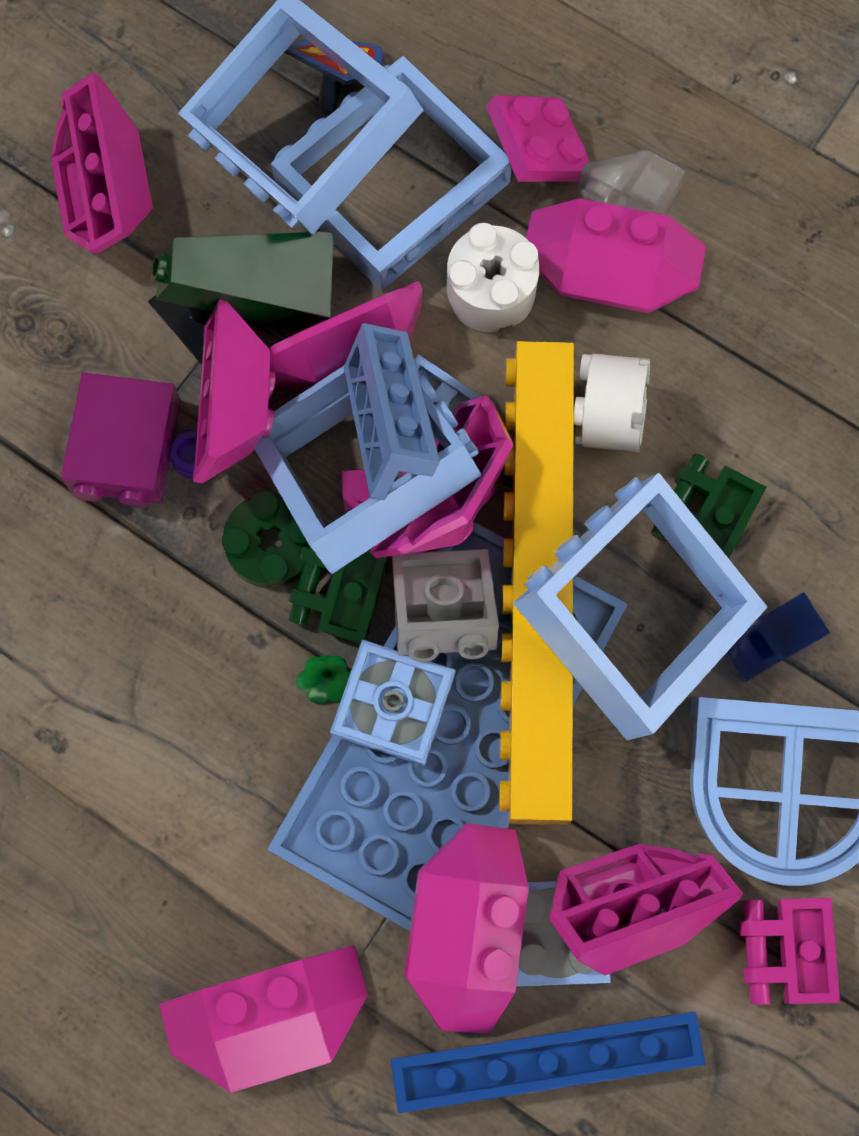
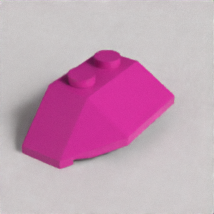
(98, 167)
(615, 254)
(324, 348)
(232, 393)
(453, 518)
(638, 904)
(468, 929)
(267, 1020)

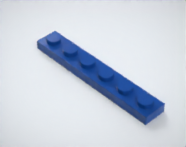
(547, 1061)

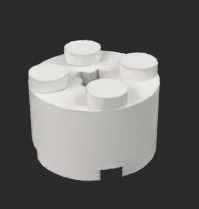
(496, 255)
(611, 402)

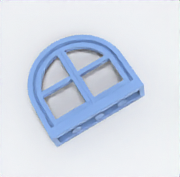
(794, 724)

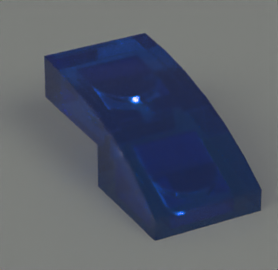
(777, 637)

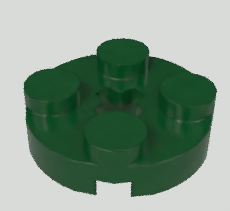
(242, 541)

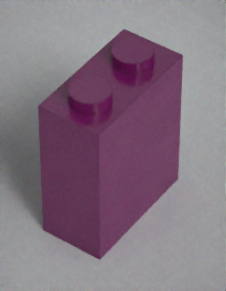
(120, 439)

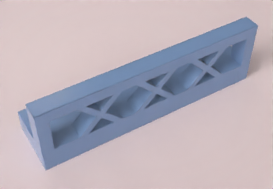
(388, 408)

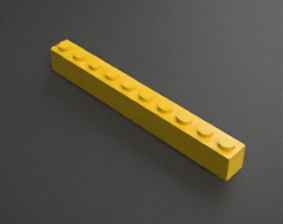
(542, 520)

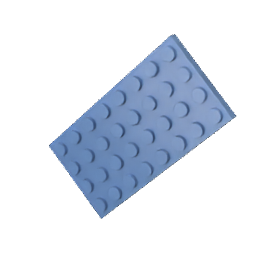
(377, 818)

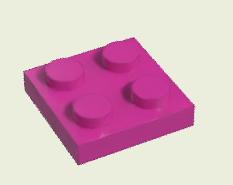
(538, 138)

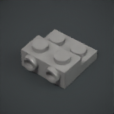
(444, 604)

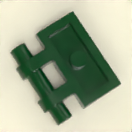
(728, 501)
(350, 598)

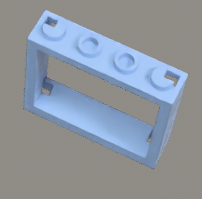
(250, 63)
(436, 222)
(373, 519)
(583, 658)

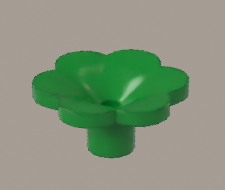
(324, 678)

